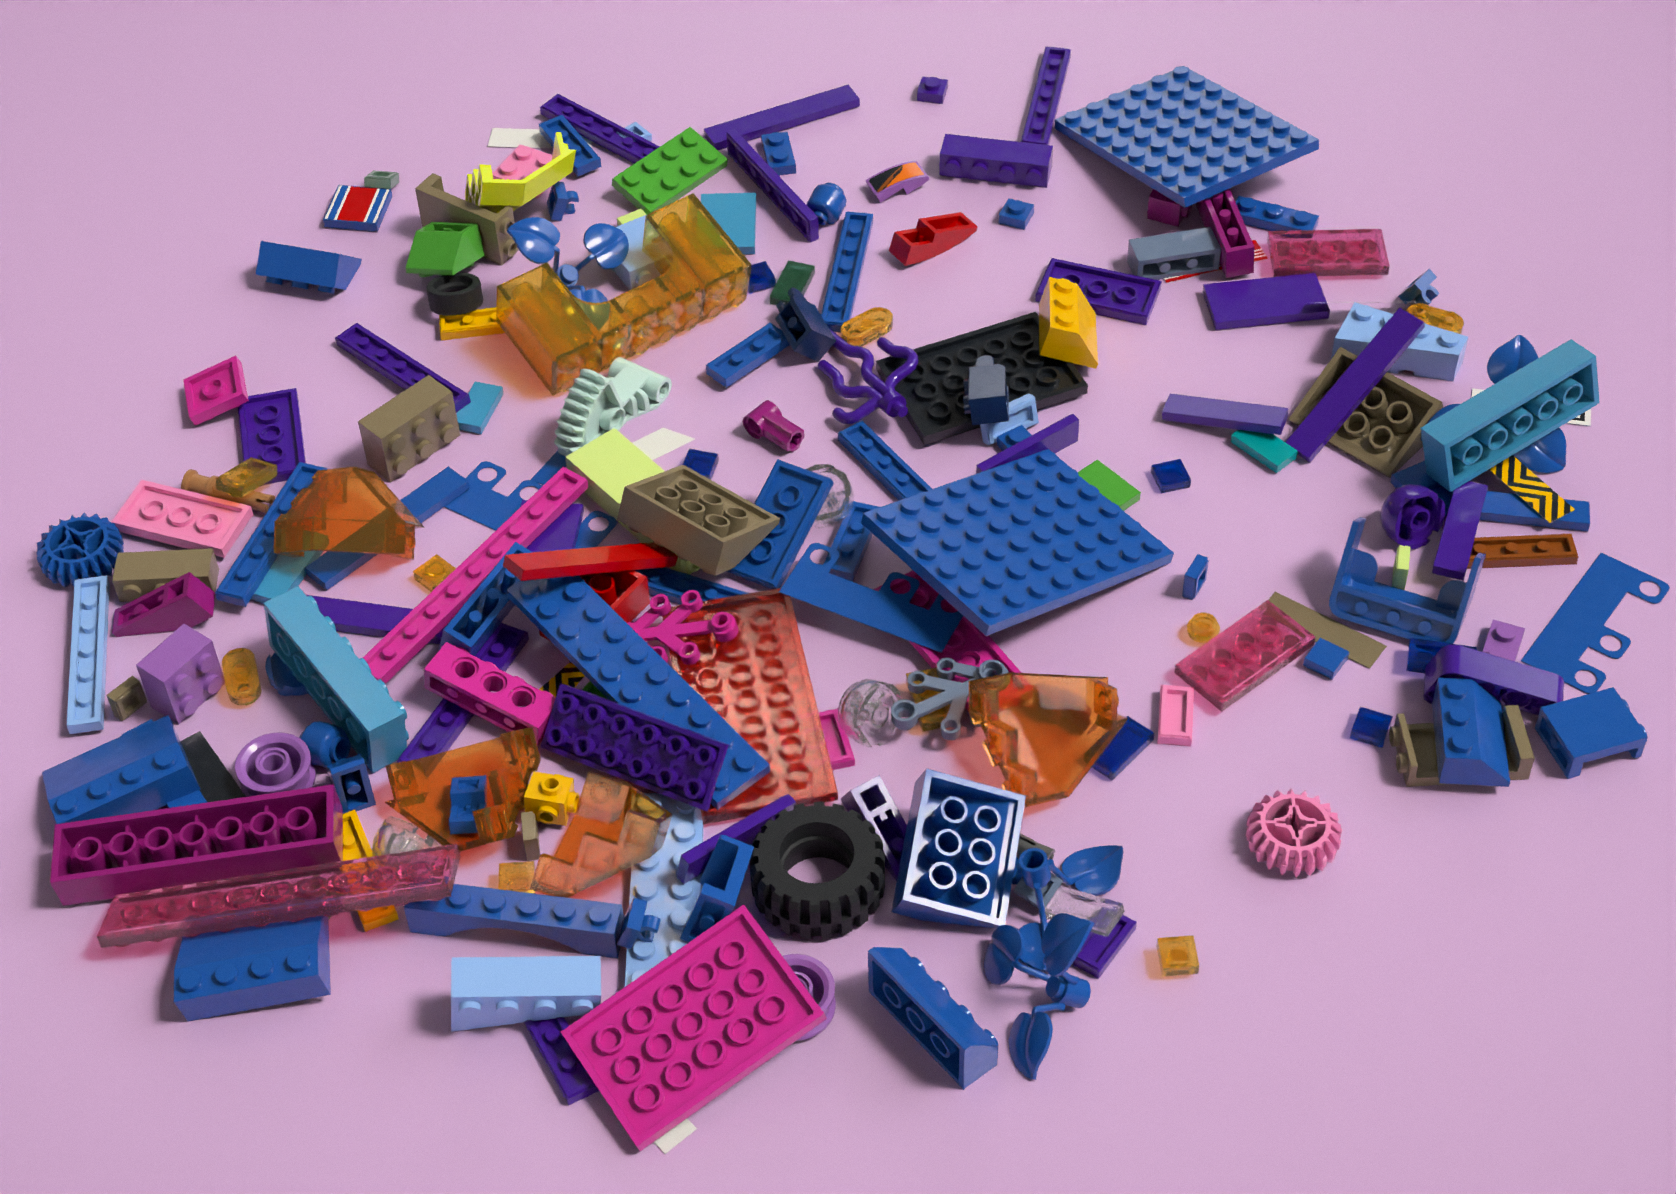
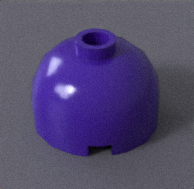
(1412, 515)

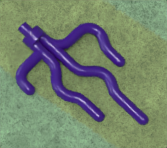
(881, 393)

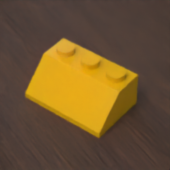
(1067, 324)

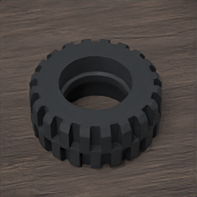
(825, 906)

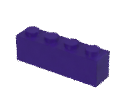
(996, 160)

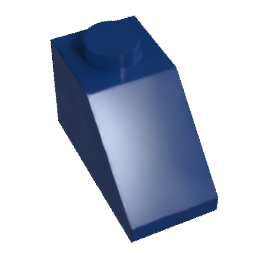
(352, 783)

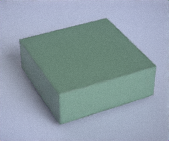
(381, 179)

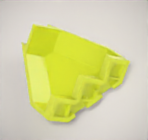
(499, 193)

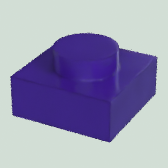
(932, 90)

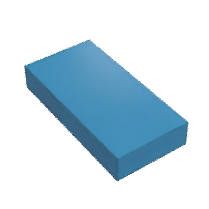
(478, 412)

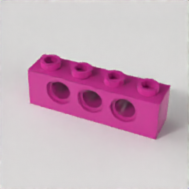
(445, 678)

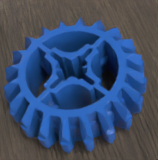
(79, 549)

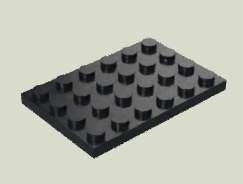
(937, 384)

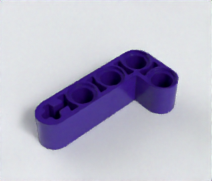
(1503, 678)

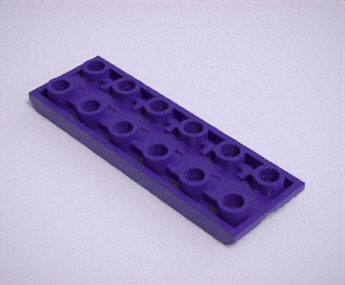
(634, 746)

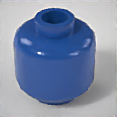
(827, 203)
(326, 743)

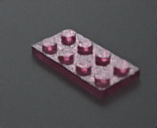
(1328, 252)
(1244, 655)

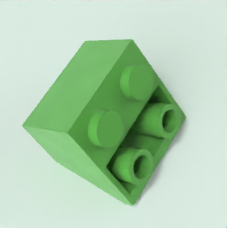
(444, 249)

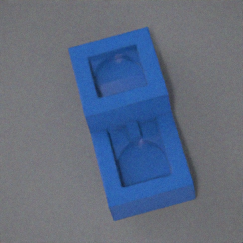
(466, 796)

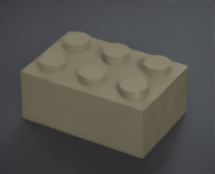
(409, 428)

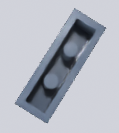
(1174, 254)

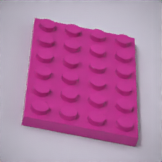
(692, 1026)

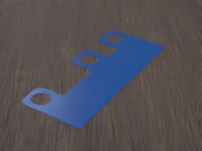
(494, 509)
(874, 608)
(1582, 620)

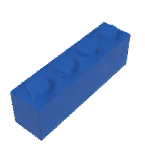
(484, 609)

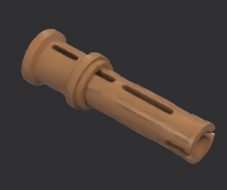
(207, 485)

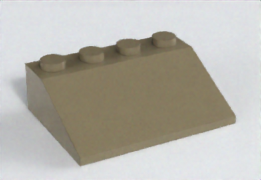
(1385, 424)
(695, 518)

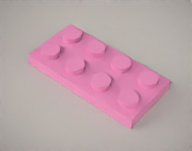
(182, 518)

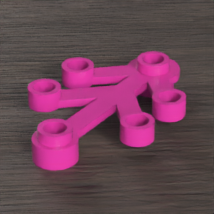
(667, 632)

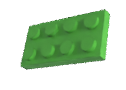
(669, 171)

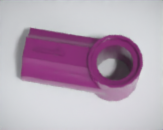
(768, 422)

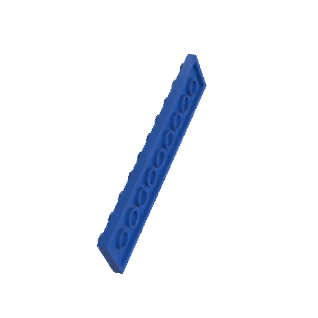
(631, 671)

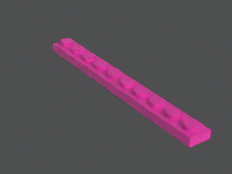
(452, 593)

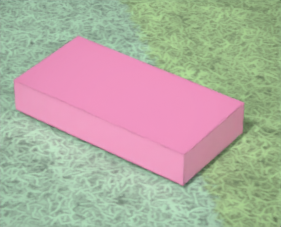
(1175, 715)

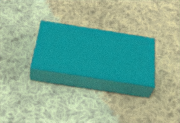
(1265, 448)

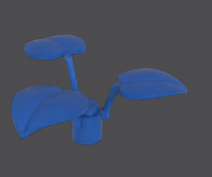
(537, 243)
(1548, 452)
(1092, 871)
(1061, 944)

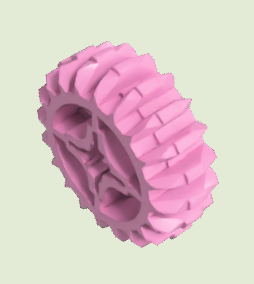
(1293, 832)

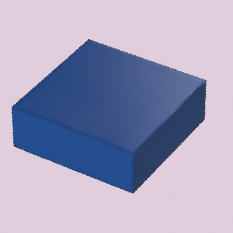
(1195, 577)
(1326, 658)

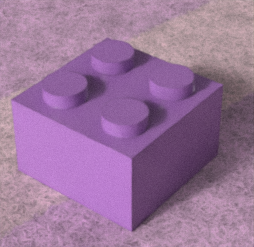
(181, 673)

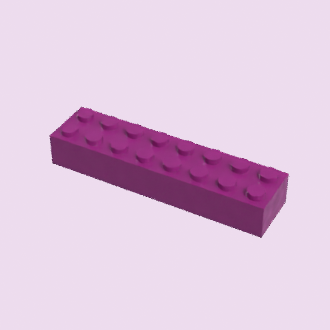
(196, 843)

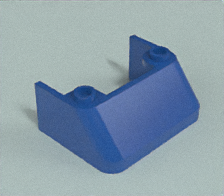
(1394, 610)

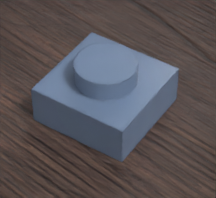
(1048, 891)

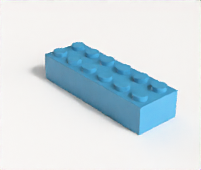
(1510, 415)
(336, 678)

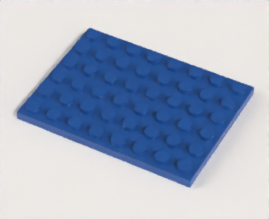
(1186, 135)
(1016, 540)

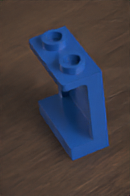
(1589, 730)
(720, 886)

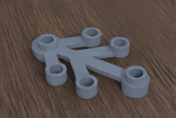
(951, 693)

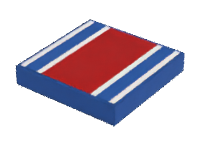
(357, 208)

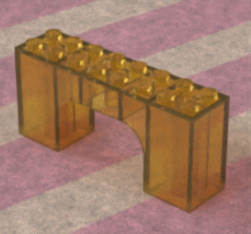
(563, 334)

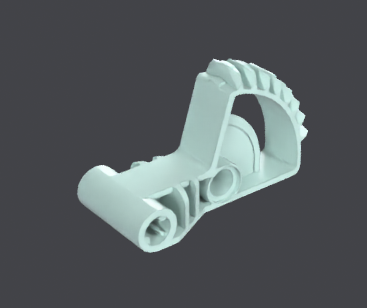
(608, 402)

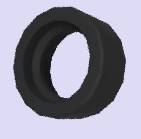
(454, 294)

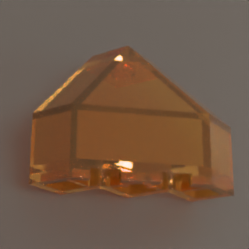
(346, 513)
(1044, 729)
(424, 786)
(607, 835)

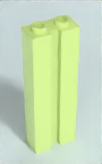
(611, 465)

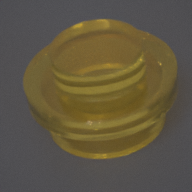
(1203, 627)

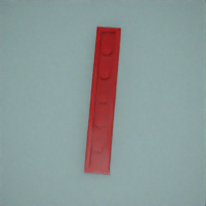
(588, 561)

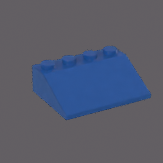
(122, 776)
(958, 852)
(252, 967)

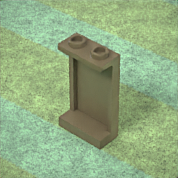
(443, 207)
(1418, 757)

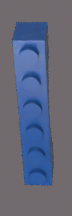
(578, 923)

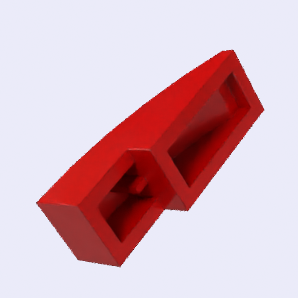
(931, 237)

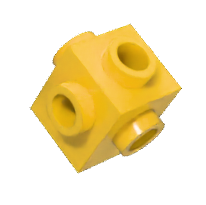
(551, 798)

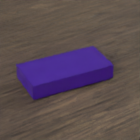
(1101, 950)

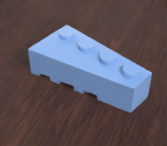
(1432, 354)
(522, 989)

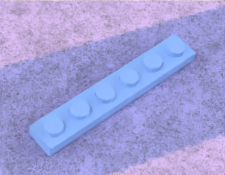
(88, 655)

